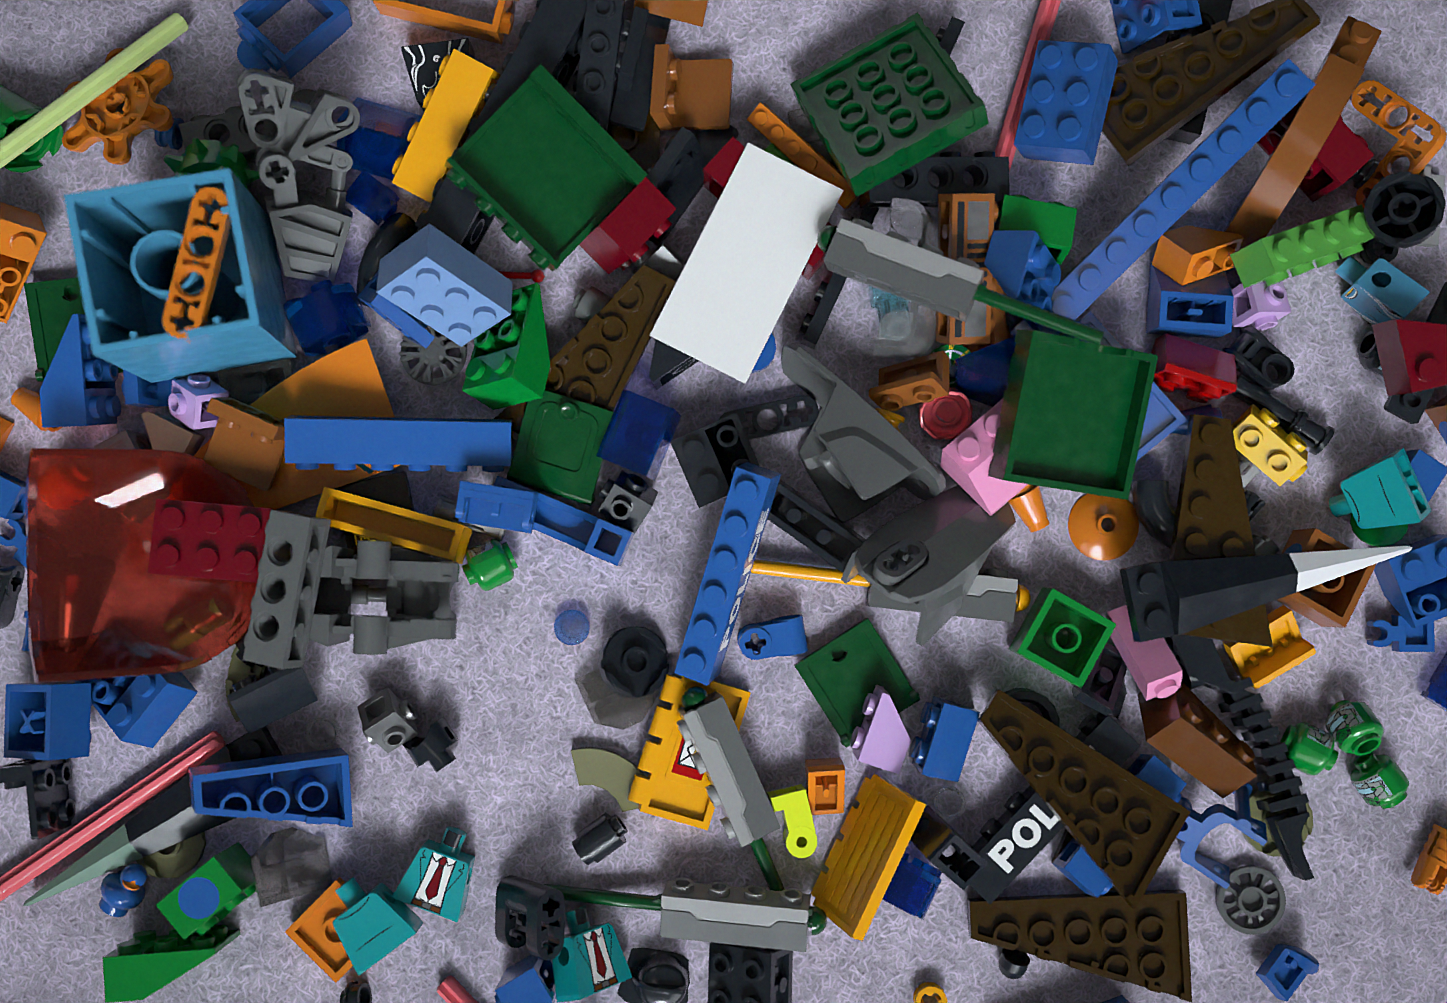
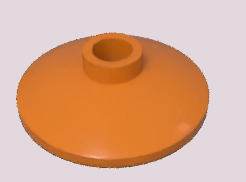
(1086, 528)

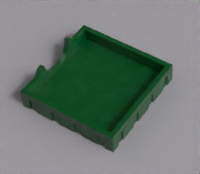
(889, 104)
(1072, 414)

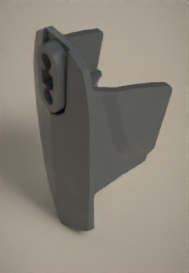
(851, 447)
(931, 555)

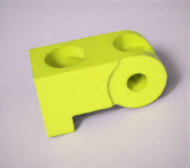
(799, 829)

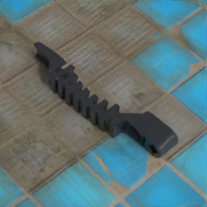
(1205, 668)

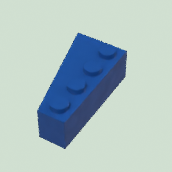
(279, 788)

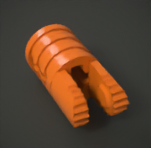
(1431, 865)

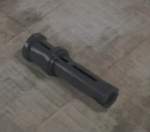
(1291, 420)

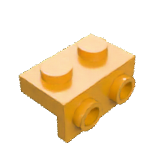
(1265, 662)

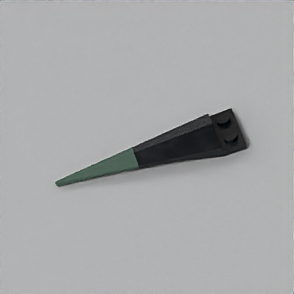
(160, 823)

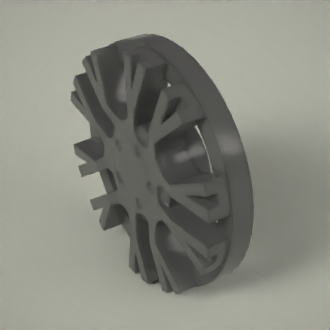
(434, 356)
(1251, 900)

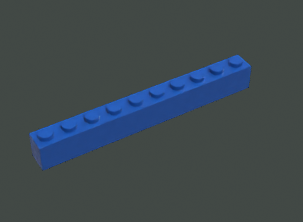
(1178, 192)

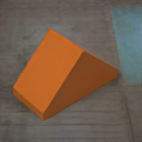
(825, 785)

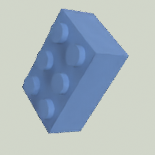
(444, 286)

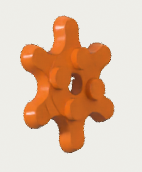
(117, 130)

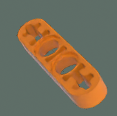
(207, 266)

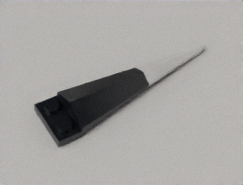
(1189, 594)

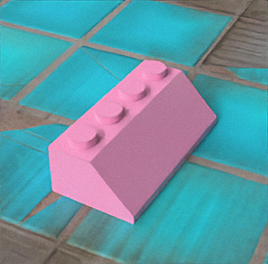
(969, 460)

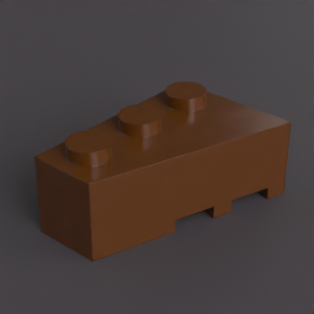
(1197, 741)

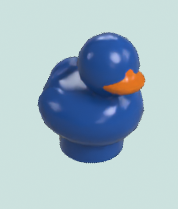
(123, 890)

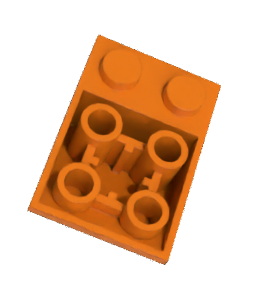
(19, 245)

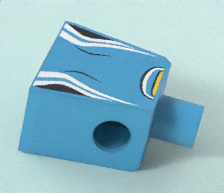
(1379, 291)

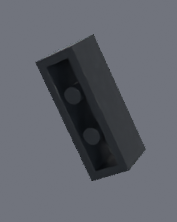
(813, 526)

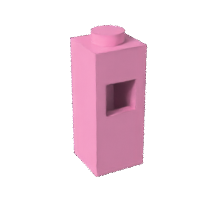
(1148, 661)

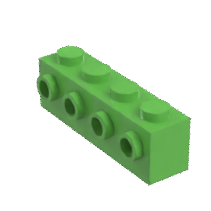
(1301, 246)

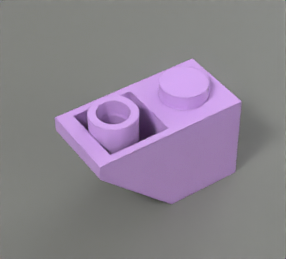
(882, 736)

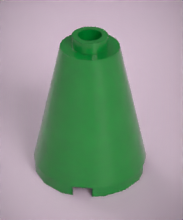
(13, 113)

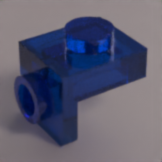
(372, 198)

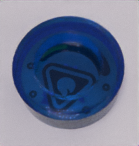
(572, 627)

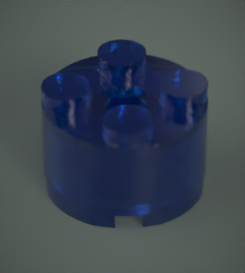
(327, 317)
(913, 886)

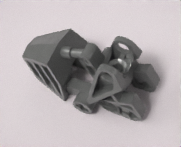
(305, 225)
(414, 598)

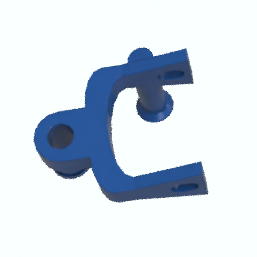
(1199, 825)

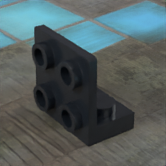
(46, 793)
(749, 974)

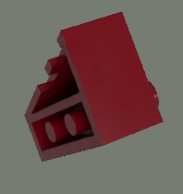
(1411, 355)

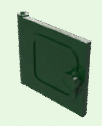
(50, 315)
(560, 446)
(844, 684)

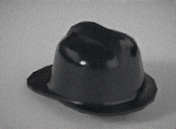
(656, 977)

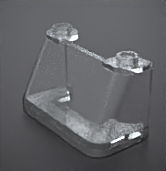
(911, 332)

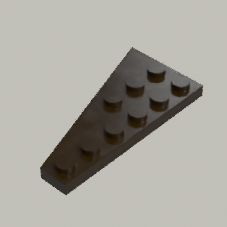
(1189, 74)
(608, 349)
(1215, 519)
(1104, 807)
(1096, 934)

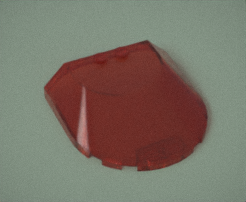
(89, 559)

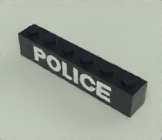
(1028, 822)

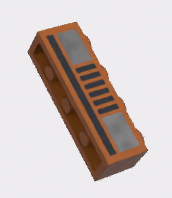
(966, 232)

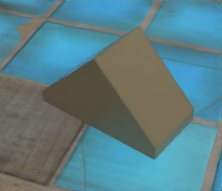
(171, 435)

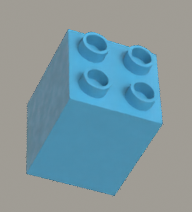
(126, 261)

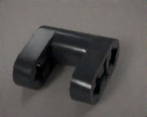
(531, 904)

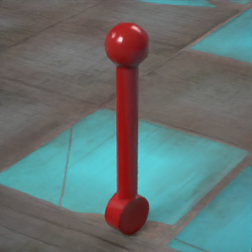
(537, 275)

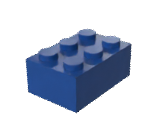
(1066, 101)

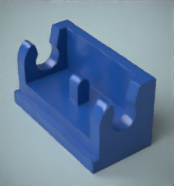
(496, 507)

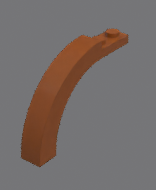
(1305, 132)

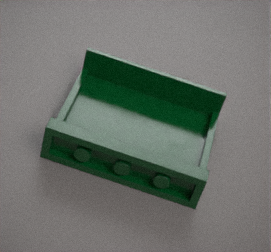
(544, 170)

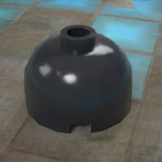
(1404, 209)

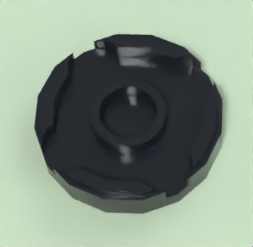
(633, 662)

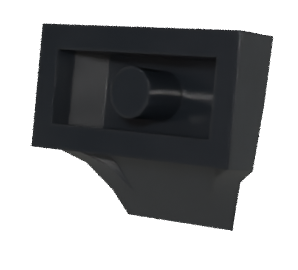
(1105, 684)

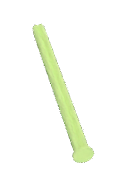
(91, 87)

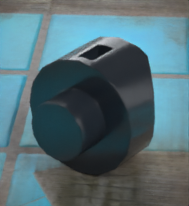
(434, 746)

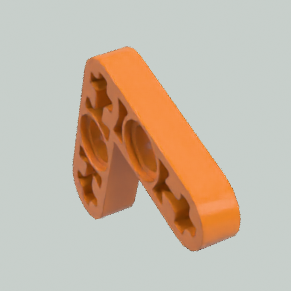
(1408, 146)

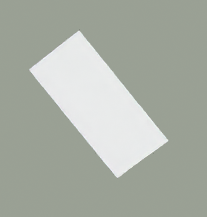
(746, 263)

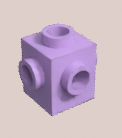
(1259, 305)
(191, 398)

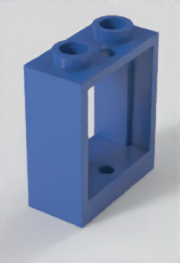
(256, 12)

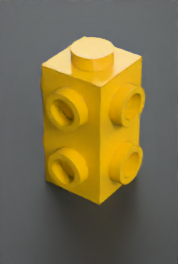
(1270, 447)

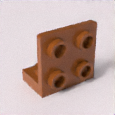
(690, 91)
(245, 442)

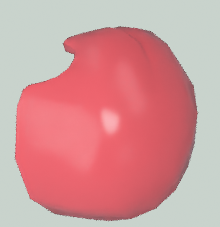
(952, 408)

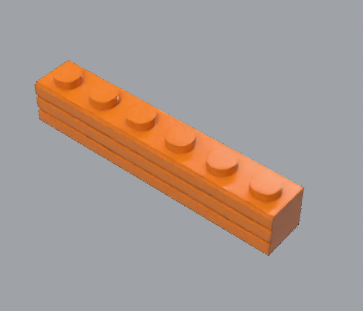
(799, 150)

